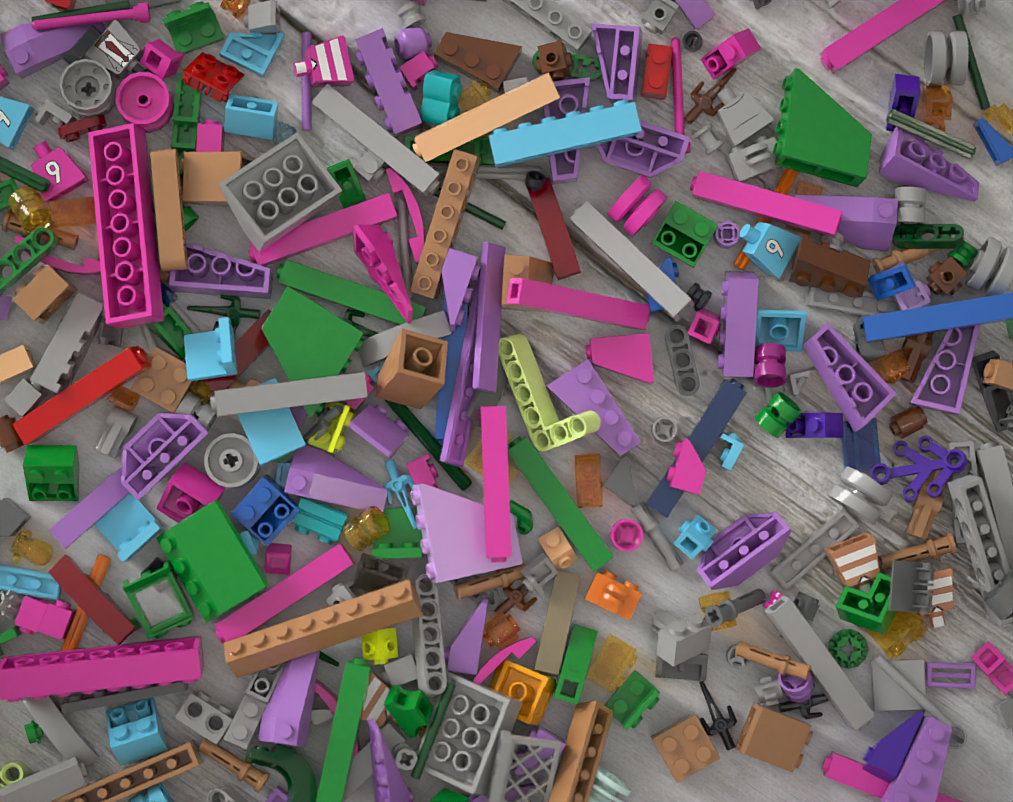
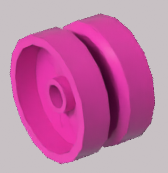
(132, 96)
(637, 205)

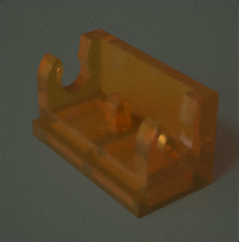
(73, 212)

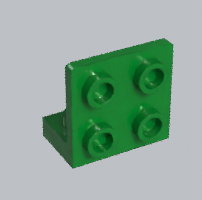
(193, 27)
(402, 539)
(632, 700)

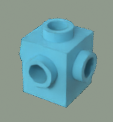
(695, 536)

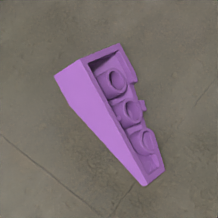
(918, 165)

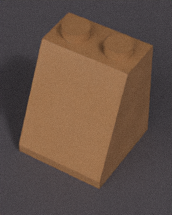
(205, 171)
(526, 268)
(413, 369)
(774, 737)

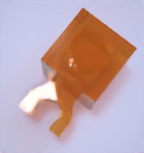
(937, 105)

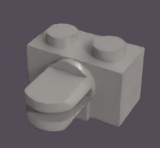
(753, 160)
(680, 638)

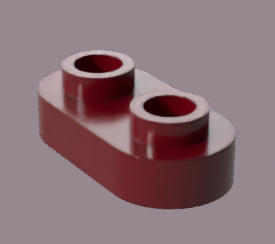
(73, 130)

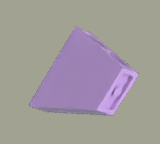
(455, 535)

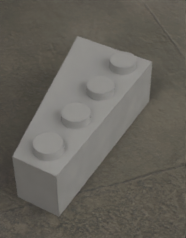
(69, 344)

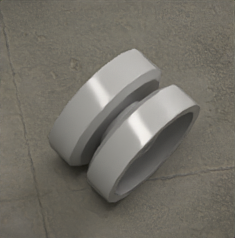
(946, 58)
(991, 268)
(218, 461)
(859, 496)

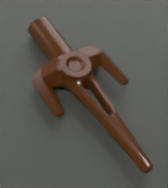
(704, 102)
(516, 598)

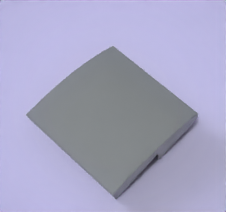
(889, 694)

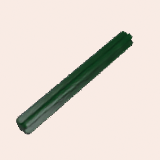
(429, 443)

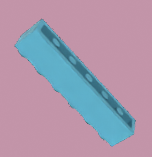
(564, 134)

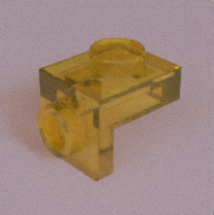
(1003, 115)

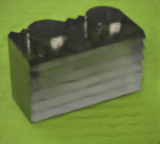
(377, 573)

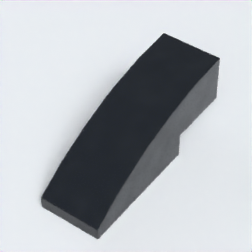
(996, 399)

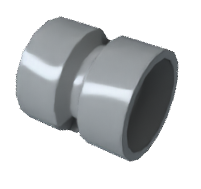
(910, 205)
(193, 405)

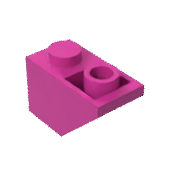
(731, 53)
(688, 470)

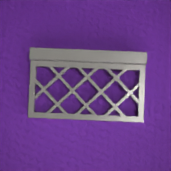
(503, 765)

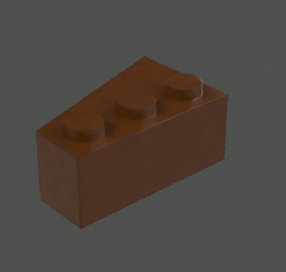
(478, 58)

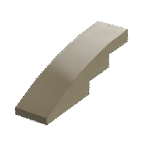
(557, 623)

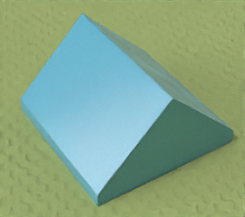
(781, 328)

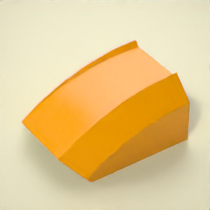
(524, 685)

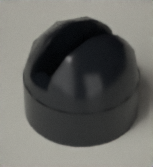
(688, 40)
(534, 180)

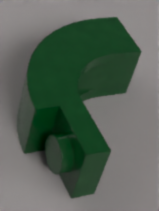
(291, 766)

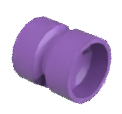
(795, 688)

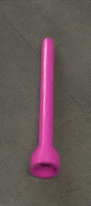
(139, 13)
(678, 88)

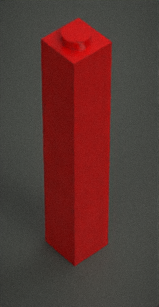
(82, 394)

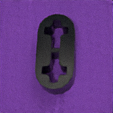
(82, 45)

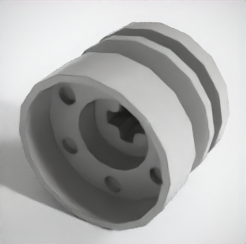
(78, 80)

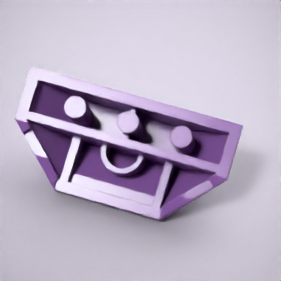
(646, 153)
(158, 450)
(743, 549)

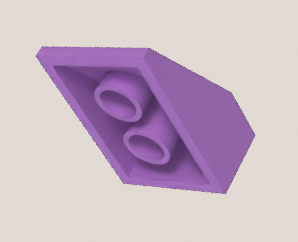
(380, 430)

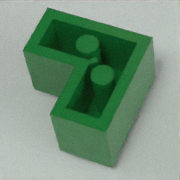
(868, 609)

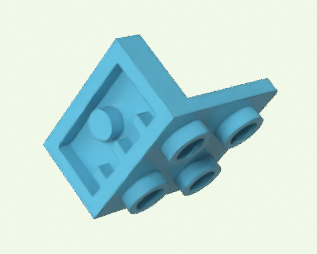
(211, 352)
(129, 527)

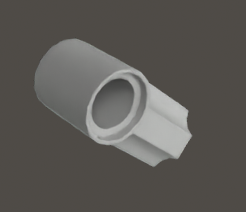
(119, 425)

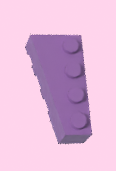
(572, 98)
(221, 275)
(739, 323)
(948, 372)
(848, 377)
(584, 391)
(922, 766)

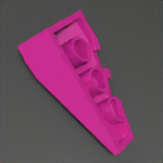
(378, 256)

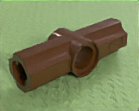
(915, 350)

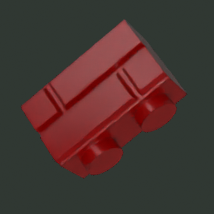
(656, 71)

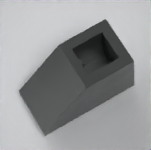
(11, 518)

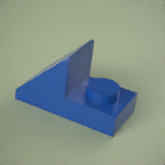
(891, 281)

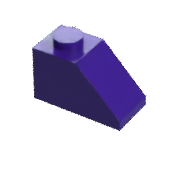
(904, 96)

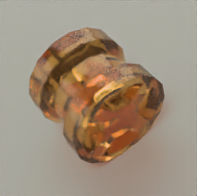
(237, 7)

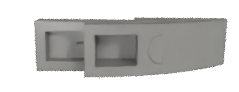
(252, 706)

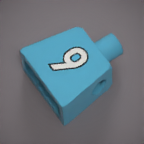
(13, 121)
(769, 247)

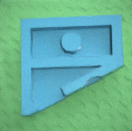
(252, 50)

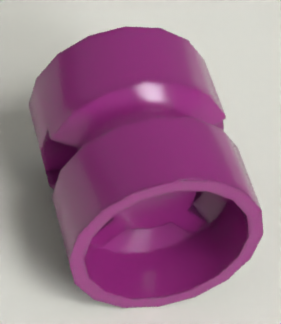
(771, 365)

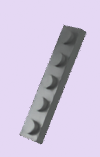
(102, 699)

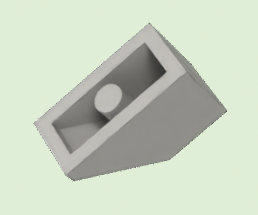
(263, 17)

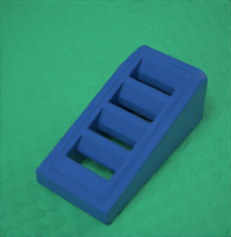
(996, 146)

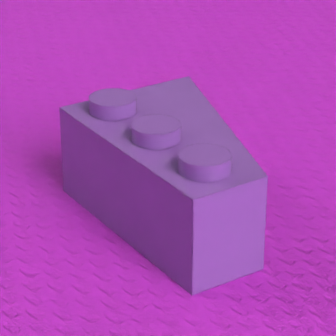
(619, 59)

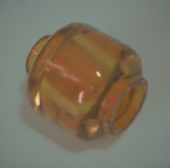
(501, 631)

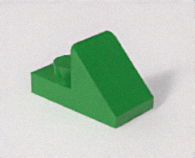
(346, 178)

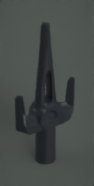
(804, 706)
(720, 724)

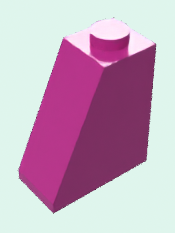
(623, 355)

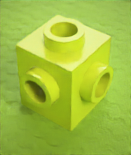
(380, 645)

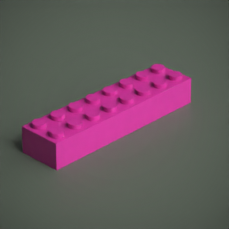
(125, 226)
(101, 668)

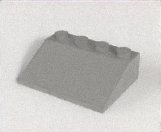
(279, 191)
(470, 734)

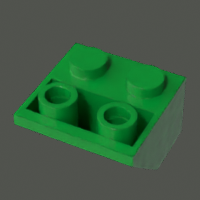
(684, 234)
(52, 472)

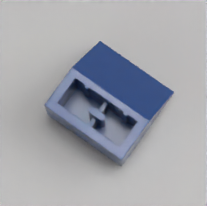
(266, 510)

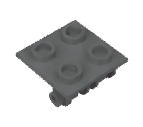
(910, 586)

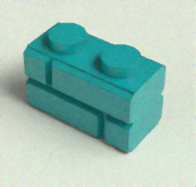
(319, 519)

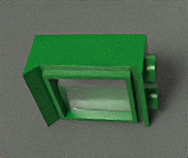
(159, 601)

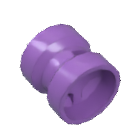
(728, 238)

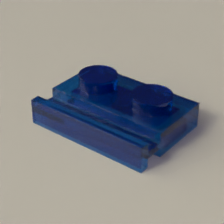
(862, 447)

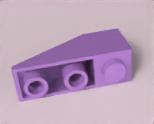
(457, 277)

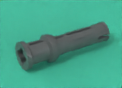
(729, 609)

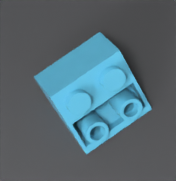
(136, 731)

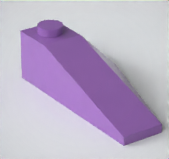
(36, 49)
(865, 220)
(327, 479)
(290, 705)
(386, 776)

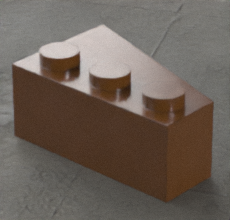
(829, 270)

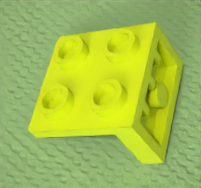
(334, 438)

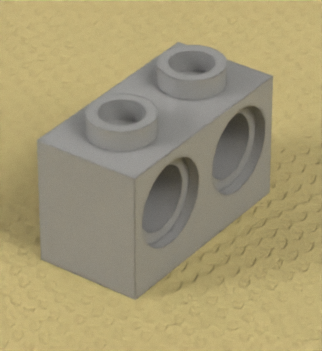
(202, 722)

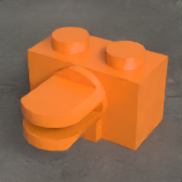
(613, 595)

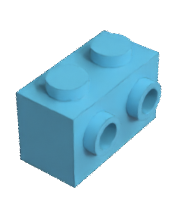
(251, 117)

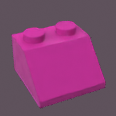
(188, 493)

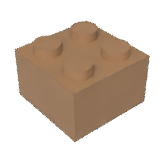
(44, 293)
(165, 380)
(685, 747)

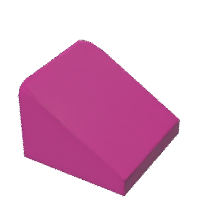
(278, 558)

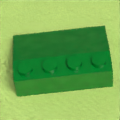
(212, 561)

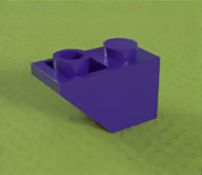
(816, 426)

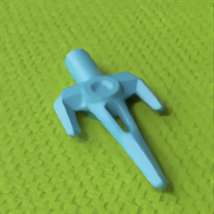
(398, 485)

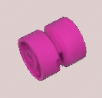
(626, 535)

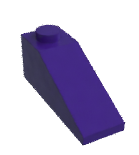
(888, 754)

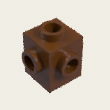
(555, 60)
(952, 271)

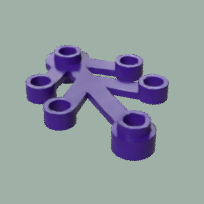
(922, 468)

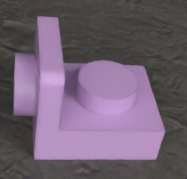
(913, 297)

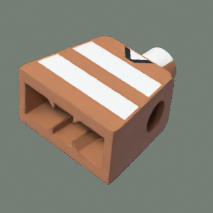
(855, 561)
(942, 596)
(375, 700)

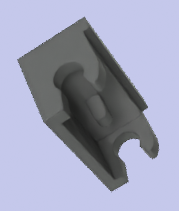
(691, 669)

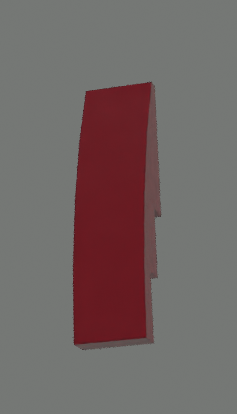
(554, 231)
(248, 350)
(92, 599)

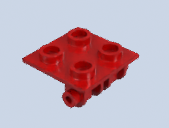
(215, 74)

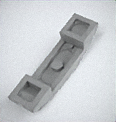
(378, 346)
(60, 730)

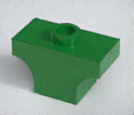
(408, 709)

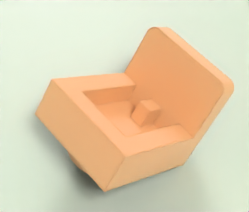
(557, 548)

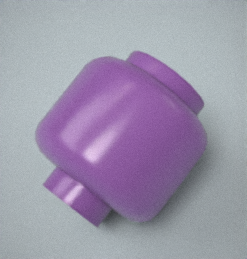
(412, 42)

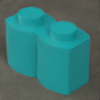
(440, 97)

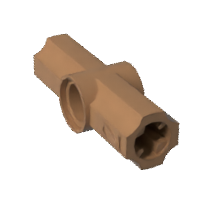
(925, 509)

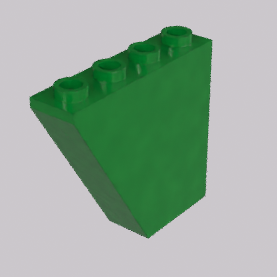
(819, 134)
(309, 340)

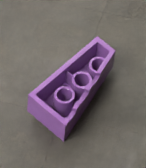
(388, 82)

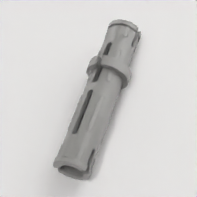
(656, 535)

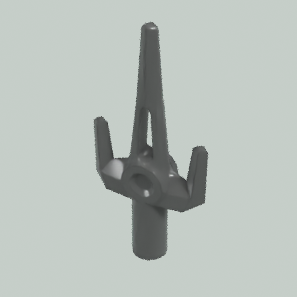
(324, 422)

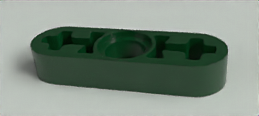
(945, 242)

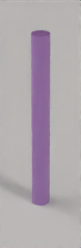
(306, 88)

